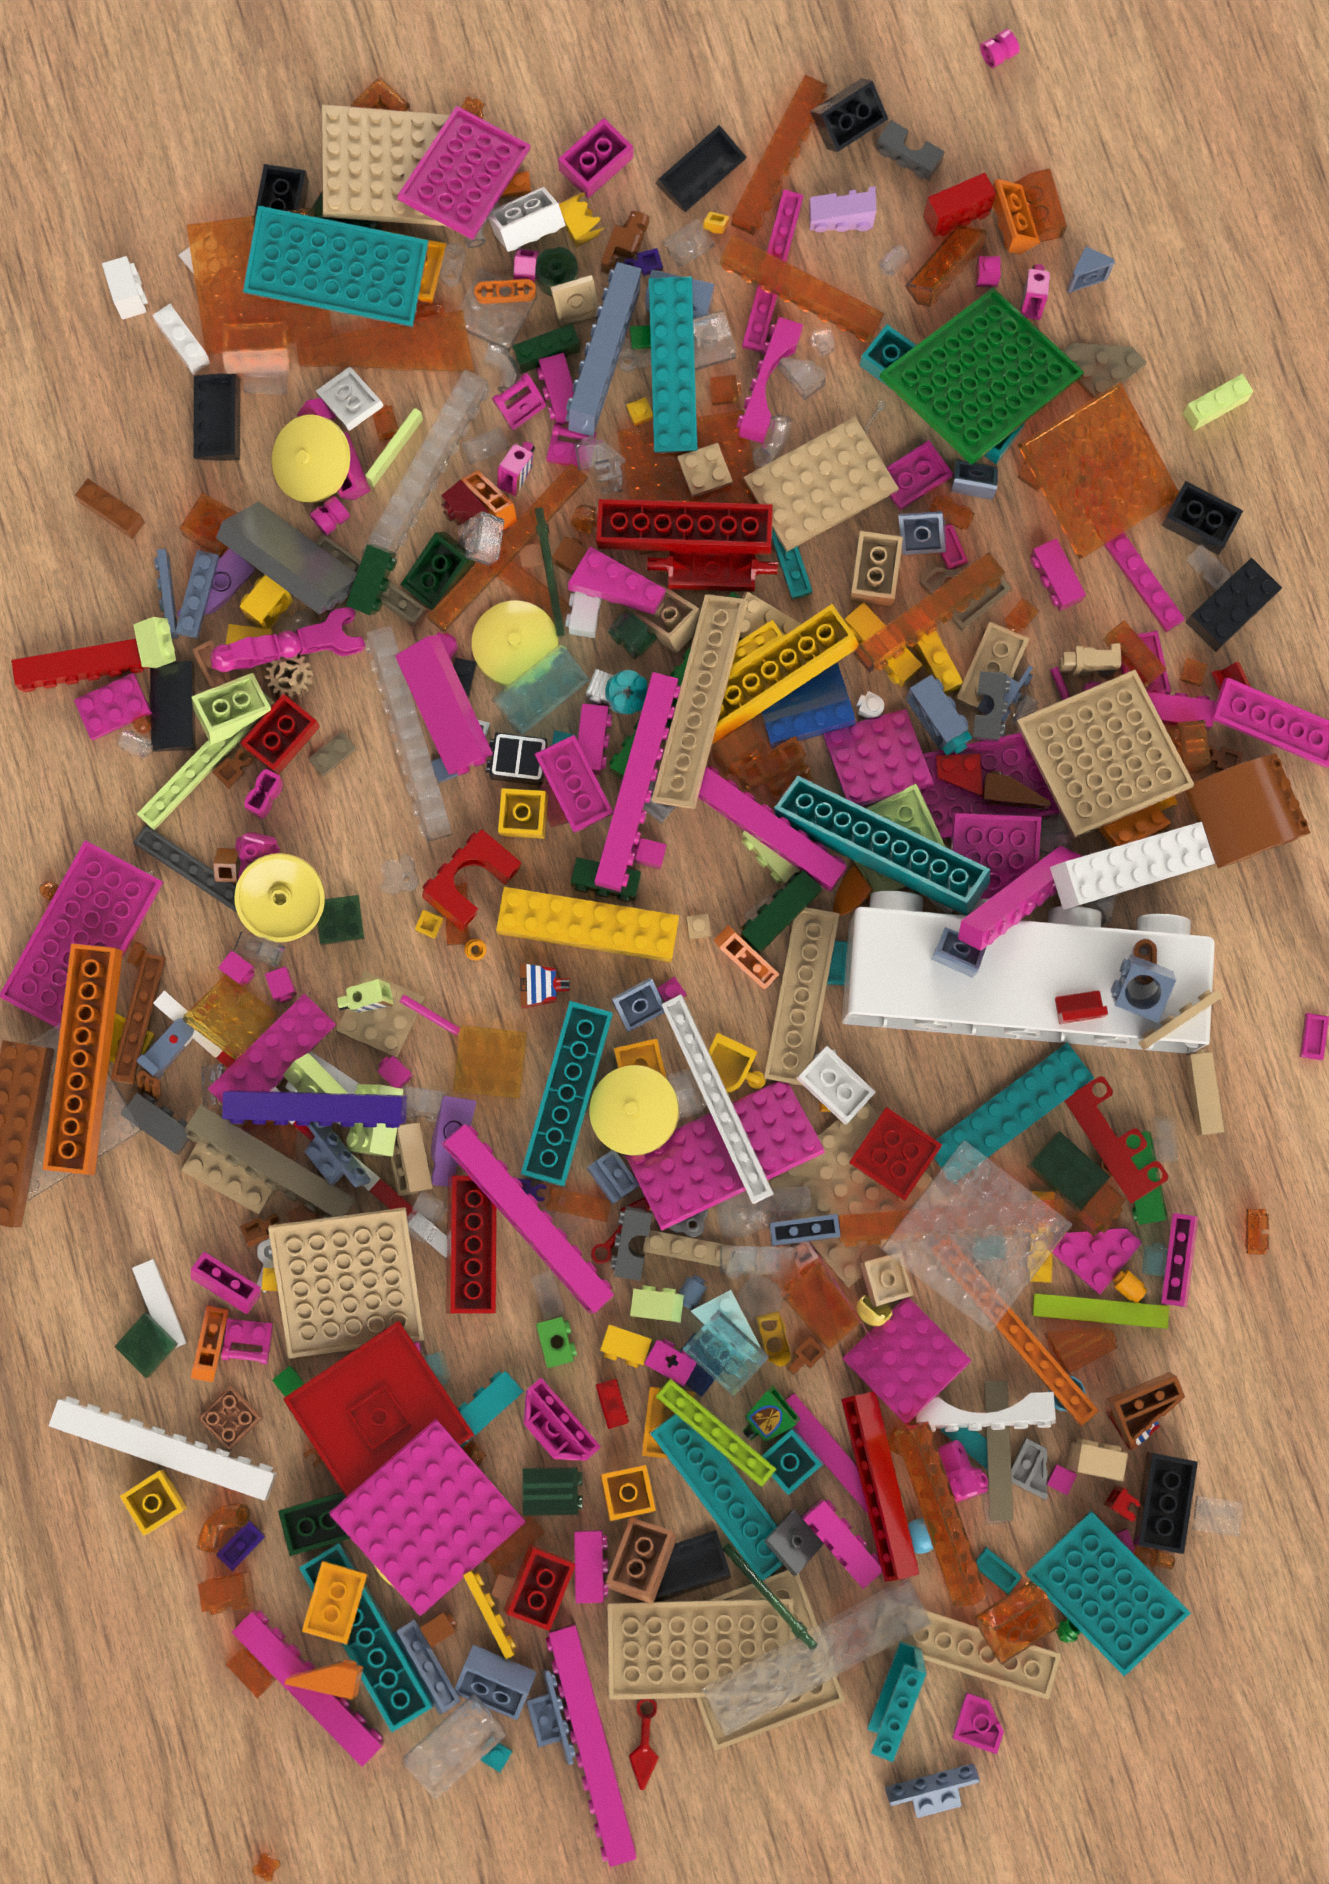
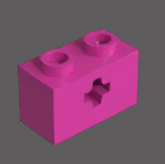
(657, 1361)

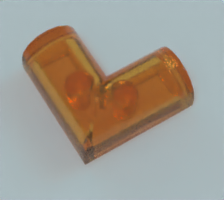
(381, 95)

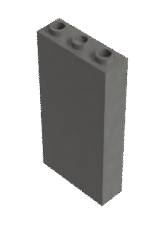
(287, 557)

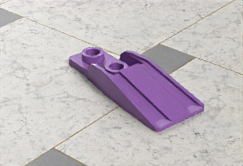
(229, 577)
(451, 1116)

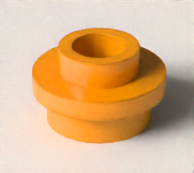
(481, 949)

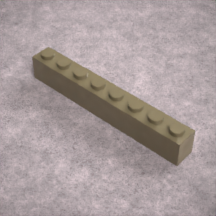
(267, 1164)

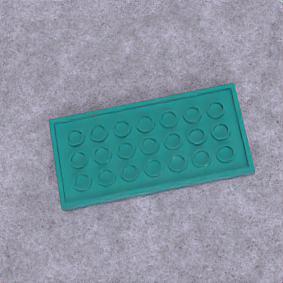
(335, 266)

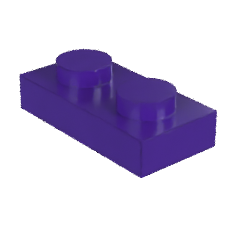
(240, 1545)

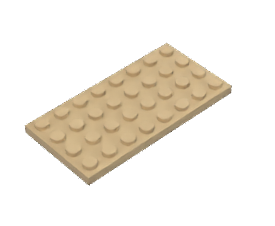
(686, 1645)

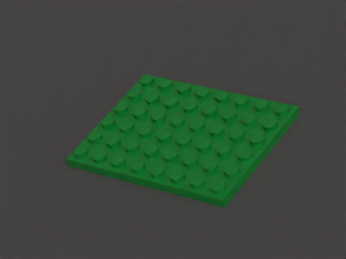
(981, 375)

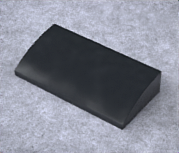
(701, 169)
(216, 417)
(172, 707)
(693, 1566)

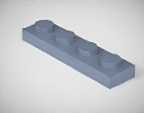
(165, 584)
(197, 594)
(427, 1667)

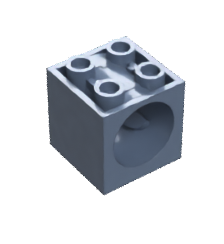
(1150, 1007)

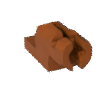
(625, 240)

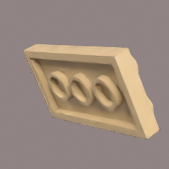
(997, 652)
(227, 1179)

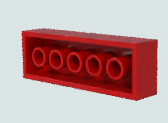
(470, 1249)

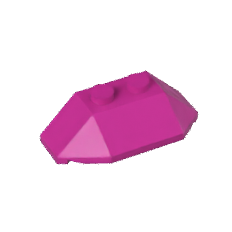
(556, 1425)

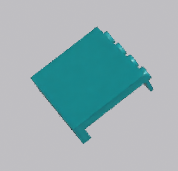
(897, 1700)

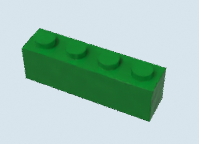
(1151, 1206)

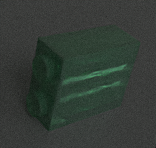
(551, 1491)

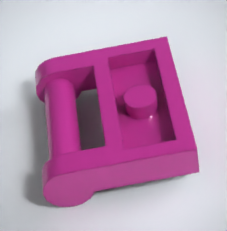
(524, 406)
(563, 452)
(247, 1333)

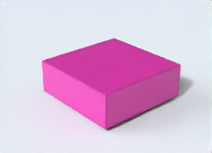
(1061, 1479)

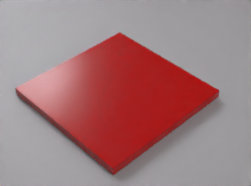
(373, 1406)

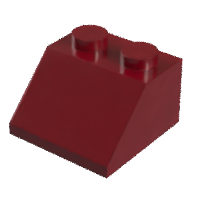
(460, 503)

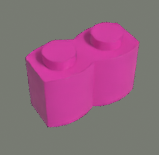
(261, 798)

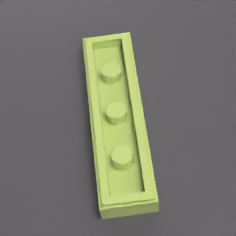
(394, 447)

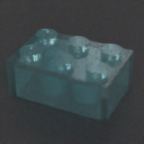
(725, 1353)

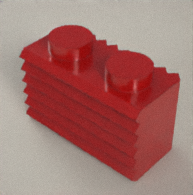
(612, 1403)

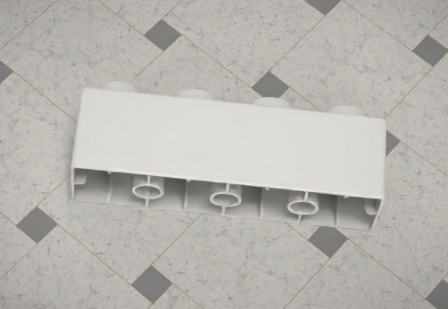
(1014, 993)

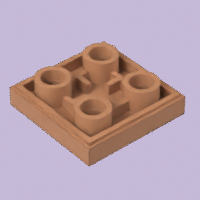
(230, 1418)

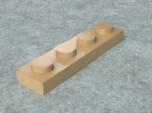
(1171, 1023)
(683, 1248)

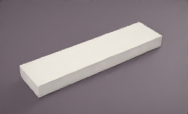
(158, 1300)

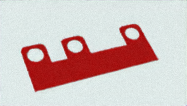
(1110, 1148)

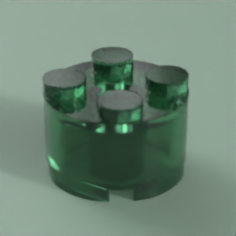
(555, 268)
(632, 633)

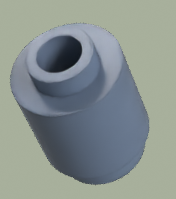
(693, 1291)

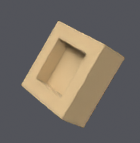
(698, 926)

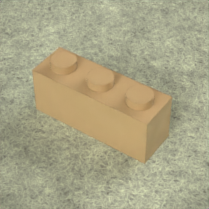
(410, 1161)

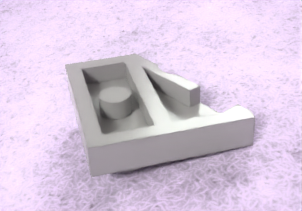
(1030, 1468)

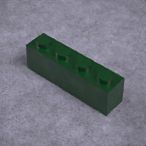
(781, 911)

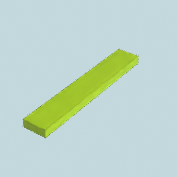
(1100, 1311)
(716, 1433)

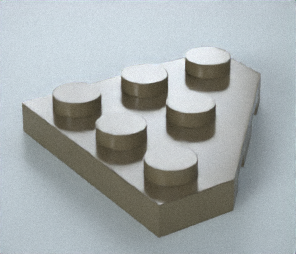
(1104, 365)
(940, 576)

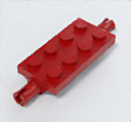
(712, 570)

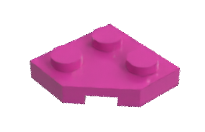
(978, 1724)

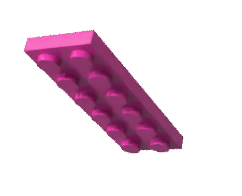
(1273, 721)
(274, 1052)

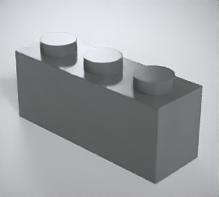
(159, 1122)

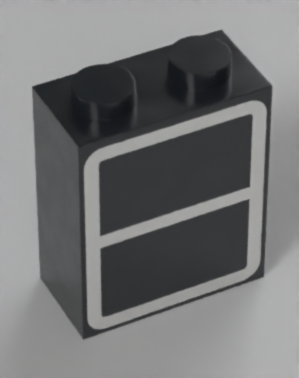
(515, 759)

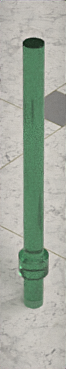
(542, 531)
(798, 1628)

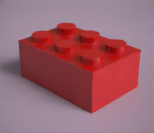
(959, 205)
(280, 734)
(539, 1587)

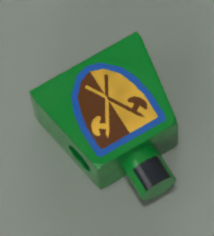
(770, 1416)

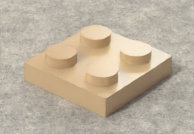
(575, 300)
(704, 470)
(885, 1280)

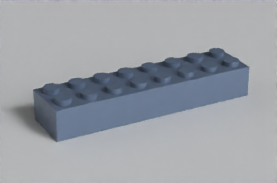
(603, 349)

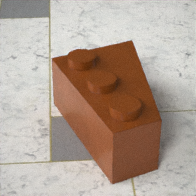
(1144, 1404)

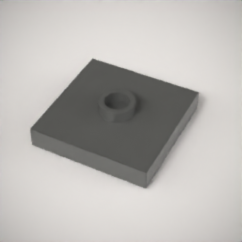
(793, 1542)

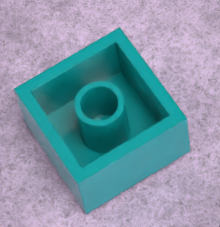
(793, 1461)

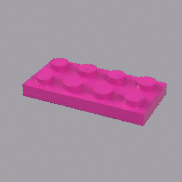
(574, 784)

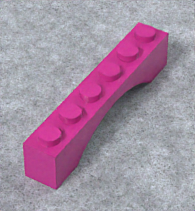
(783, 343)

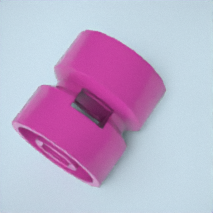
(998, 49)
(329, 515)

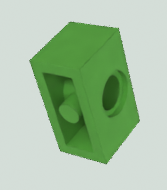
(549, 1329)

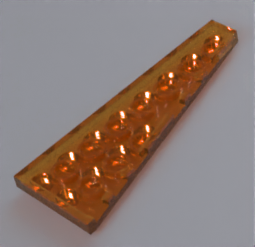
(431, 345)

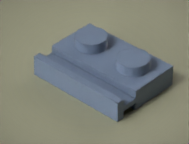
(613, 1176)

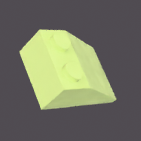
(230, 707)

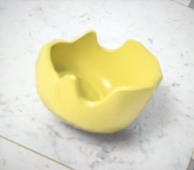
(873, 1315)

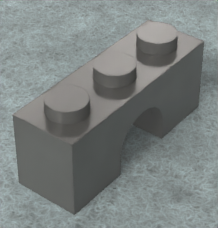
(922, 161)
(994, 687)
(627, 1262)

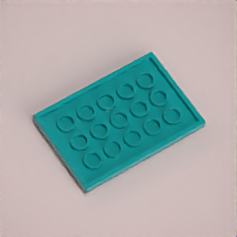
(1108, 1593)

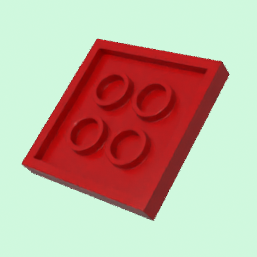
(895, 1154)

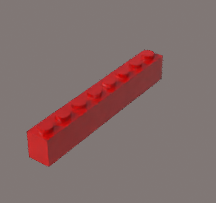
(880, 1487)

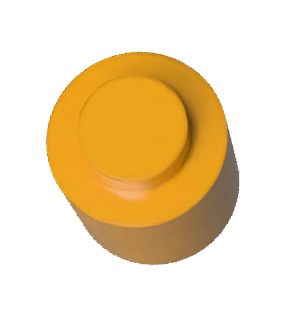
(1129, 1286)

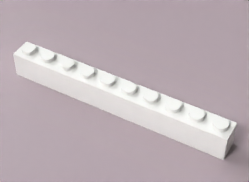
(163, 1449)

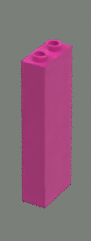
(444, 705)

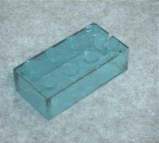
(540, 689)

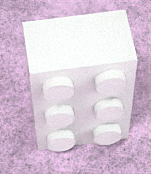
(526, 219)

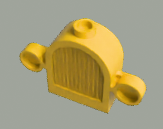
(733, 1064)

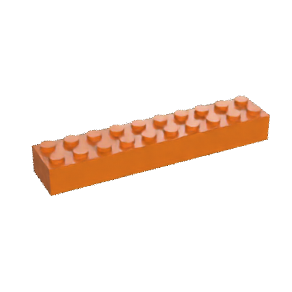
(82, 1059)

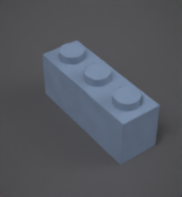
(804, 1230)

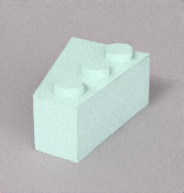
(729, 1307)

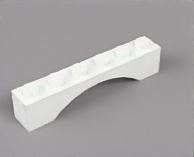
(1032, 1410)

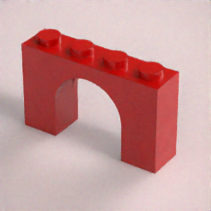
(481, 852)

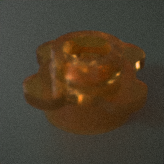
(266, 1874)

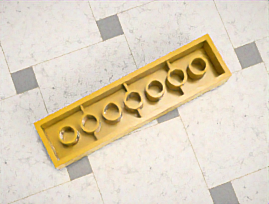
(783, 668)
(587, 924)

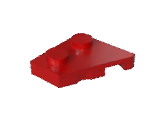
(961, 771)

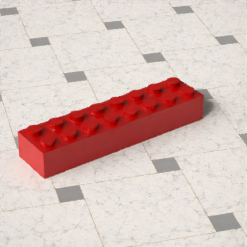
(684, 526)

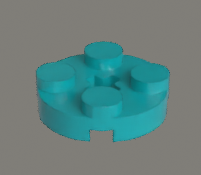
(616, 697)

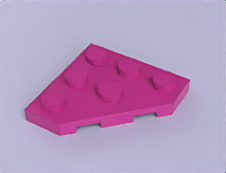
(1097, 1257)

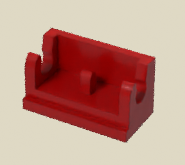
(1118, 1503)

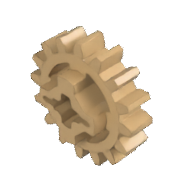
(281, 679)

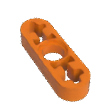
(520, 284)

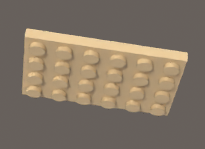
(821, 483)

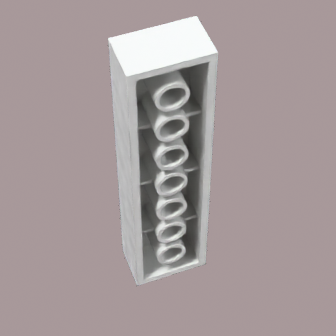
(1132, 865)

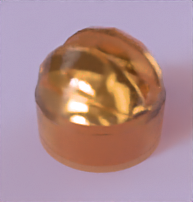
(142, 724)
(48, 889)

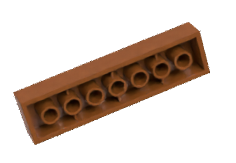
(23, 1092)

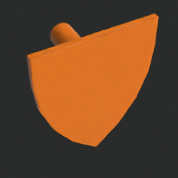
(851, 892)

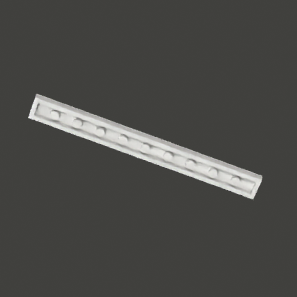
(717, 1099)

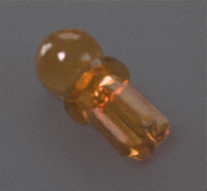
(1155, 1558)

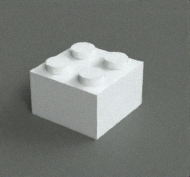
(125, 287)

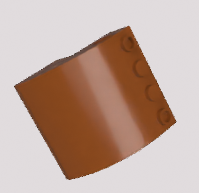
(1247, 810)

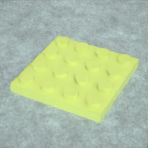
(911, 812)

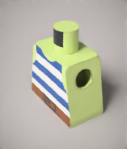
(374, 995)

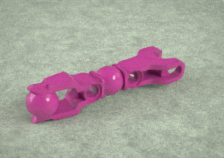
(309, 639)

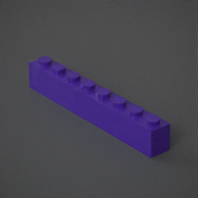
(314, 1107)

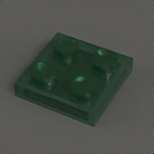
(341, 920)
(146, 1345)

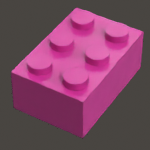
(595, 158)

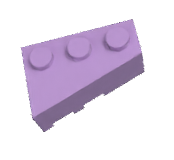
(843, 212)

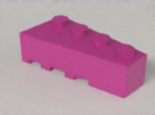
(616, 583)
(842, 1543)

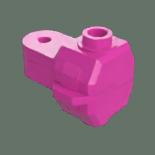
(253, 846)
(964, 1480)

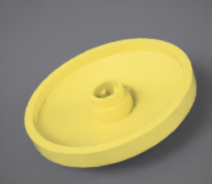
(310, 458)
(512, 640)
(279, 897)
(634, 1110)

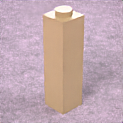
(1204, 1093)

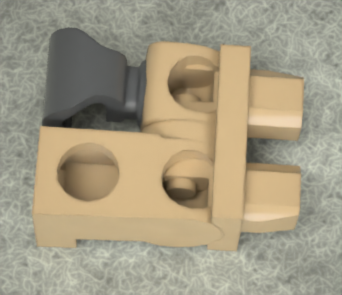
(1090, 660)

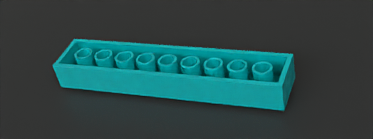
(884, 846)

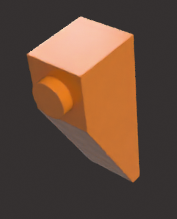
(491, 497)
(746, 957)
(209, 1344)
(335, 1679)

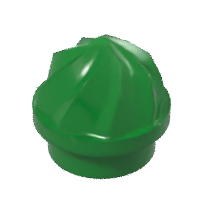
(1067, 1631)

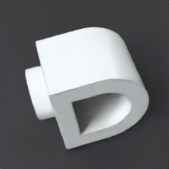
(870, 706)

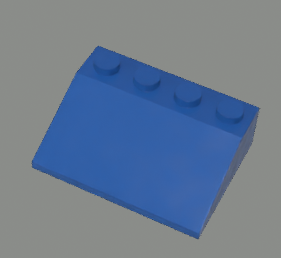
(811, 709)

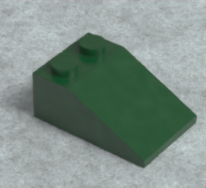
(437, 570)

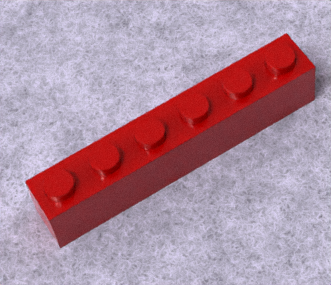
(77, 665)

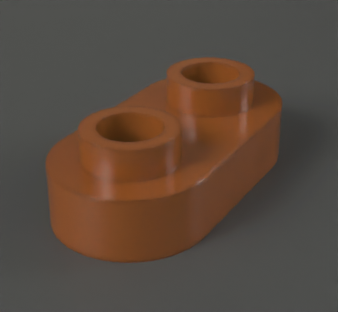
(1151, 957)

